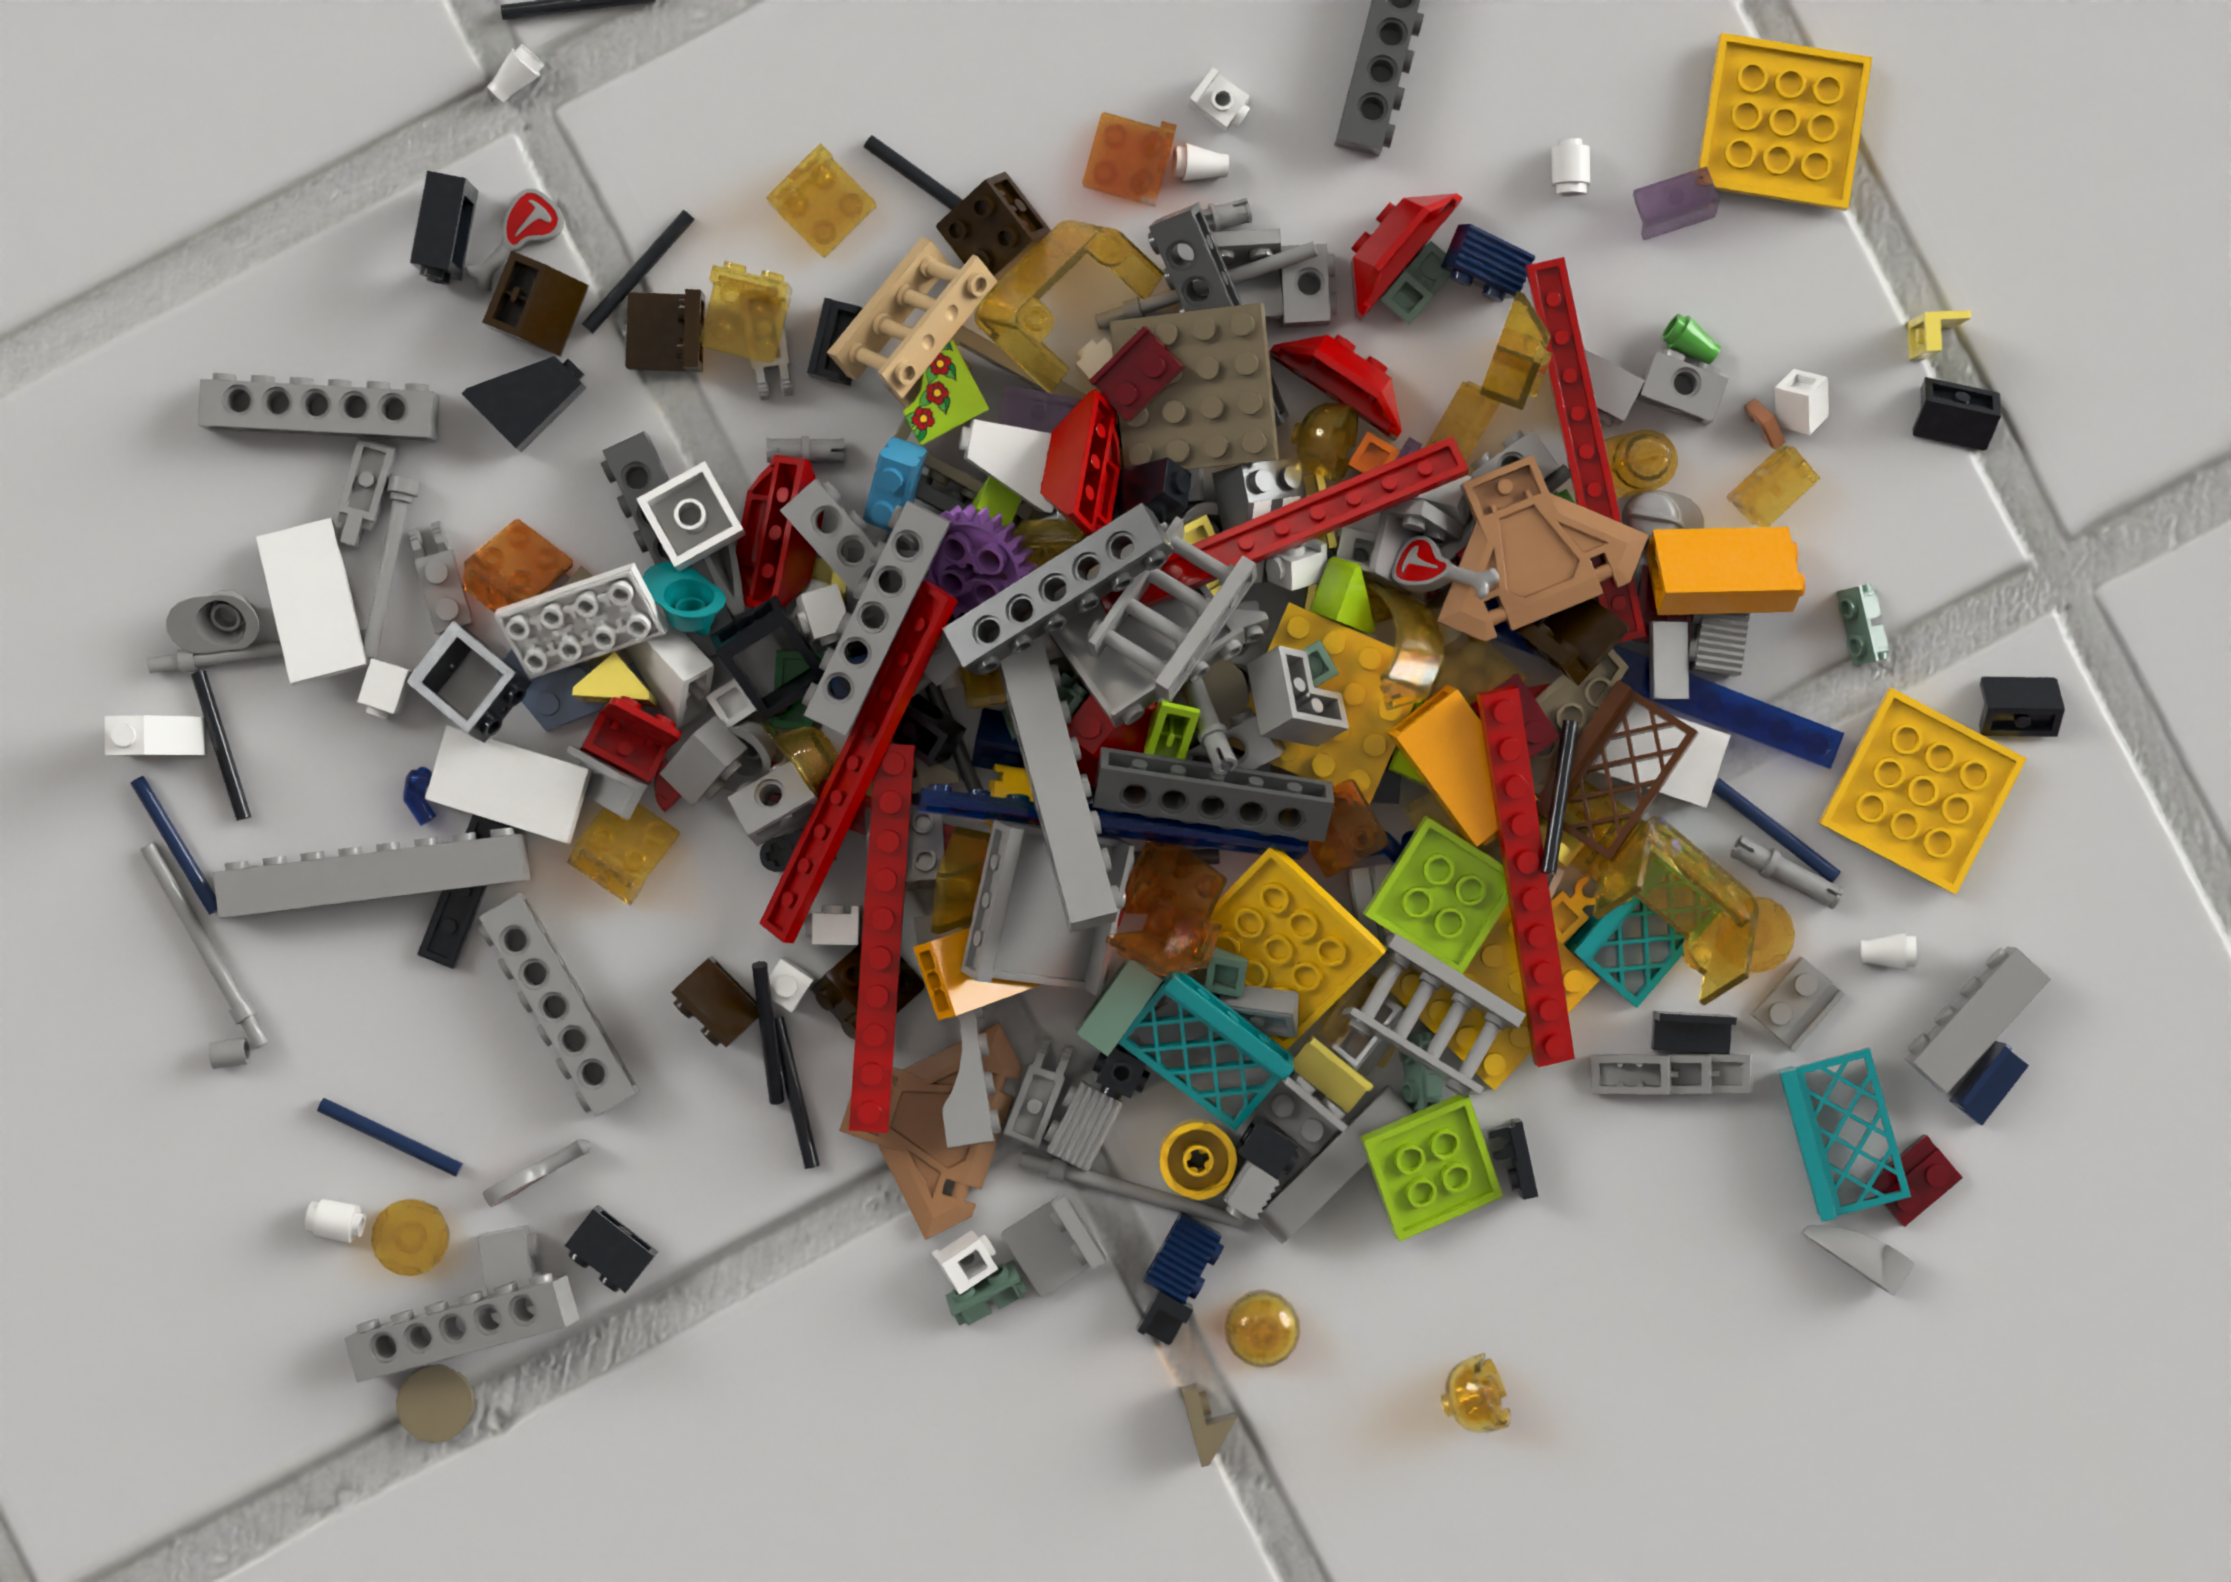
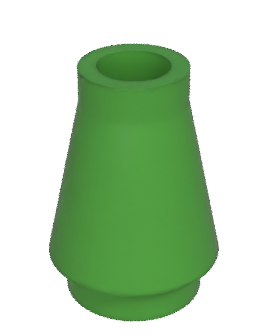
(1690, 339)

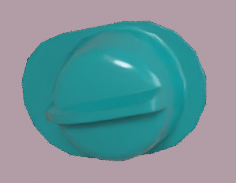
(685, 596)

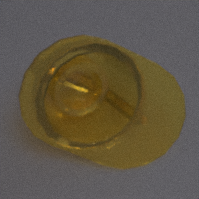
(1640, 461)
(808, 751)

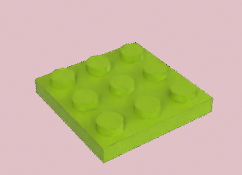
(1441, 895)
(1431, 1166)

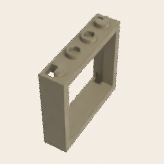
(991, 352)

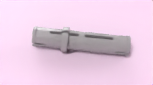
(1212, 733)
(1773, 865)

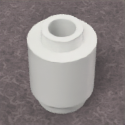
(1570, 167)
(335, 1220)

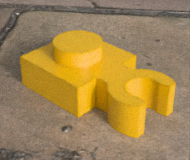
(1568, 910)

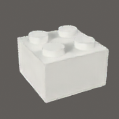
(691, 516)

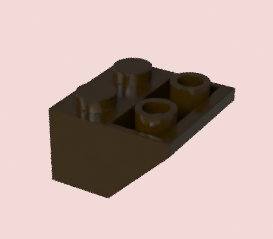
(535, 304)
(716, 1002)

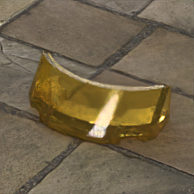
(1417, 649)

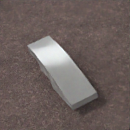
(1671, 1073)

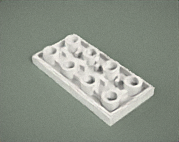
(311, 601)
(581, 621)
(1694, 774)
(508, 784)

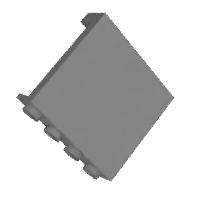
(1119, 683)
(1020, 920)

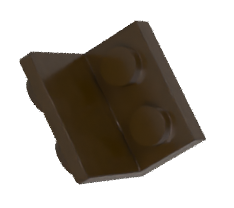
(993, 224)
(665, 331)
(1575, 638)

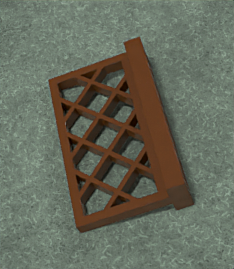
(1592, 745)

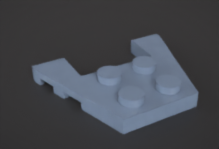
(551, 696)

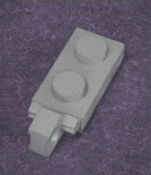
(364, 489)

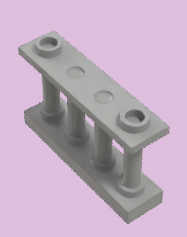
(1191, 643)
(1465, 997)

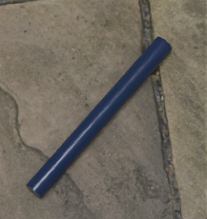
(1775, 830)
(175, 844)
(389, 1137)

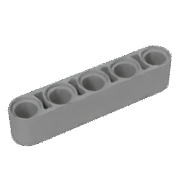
(1330, 1167)

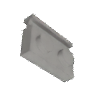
(1797, 1004)

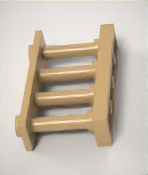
(894, 303)

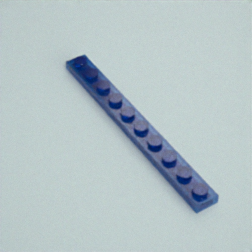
(1721, 707)
(1019, 809)

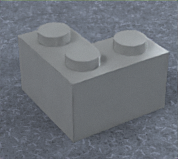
(1289, 703)

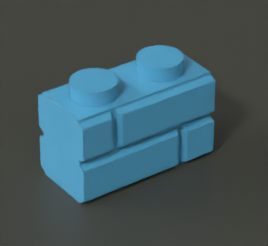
(894, 481)

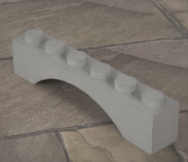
(967, 1109)

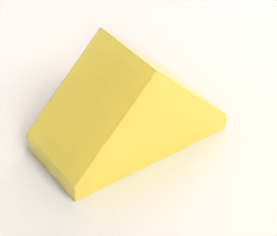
(611, 680)

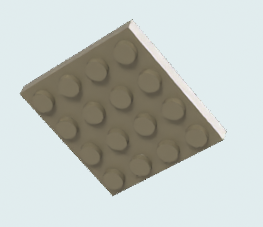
(1219, 403)

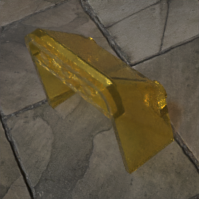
(1020, 321)
(1692, 896)

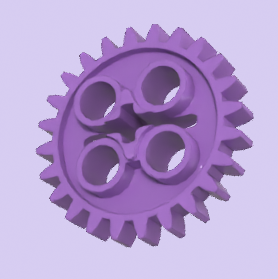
(978, 558)

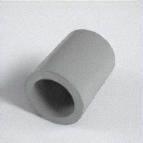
(229, 1053)

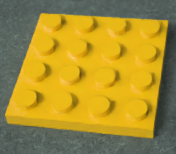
(1784, 121)
(1365, 747)
(1922, 790)
(1293, 936)
(1498, 971)

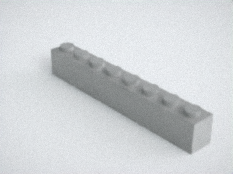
(1058, 787)
(371, 875)

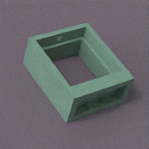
(1118, 1005)

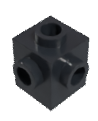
(1110, 1084)

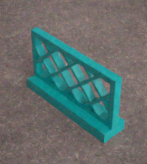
(1596, 934)
(1233, 1030)
(1811, 1143)

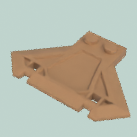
(1537, 548)
(917, 1137)

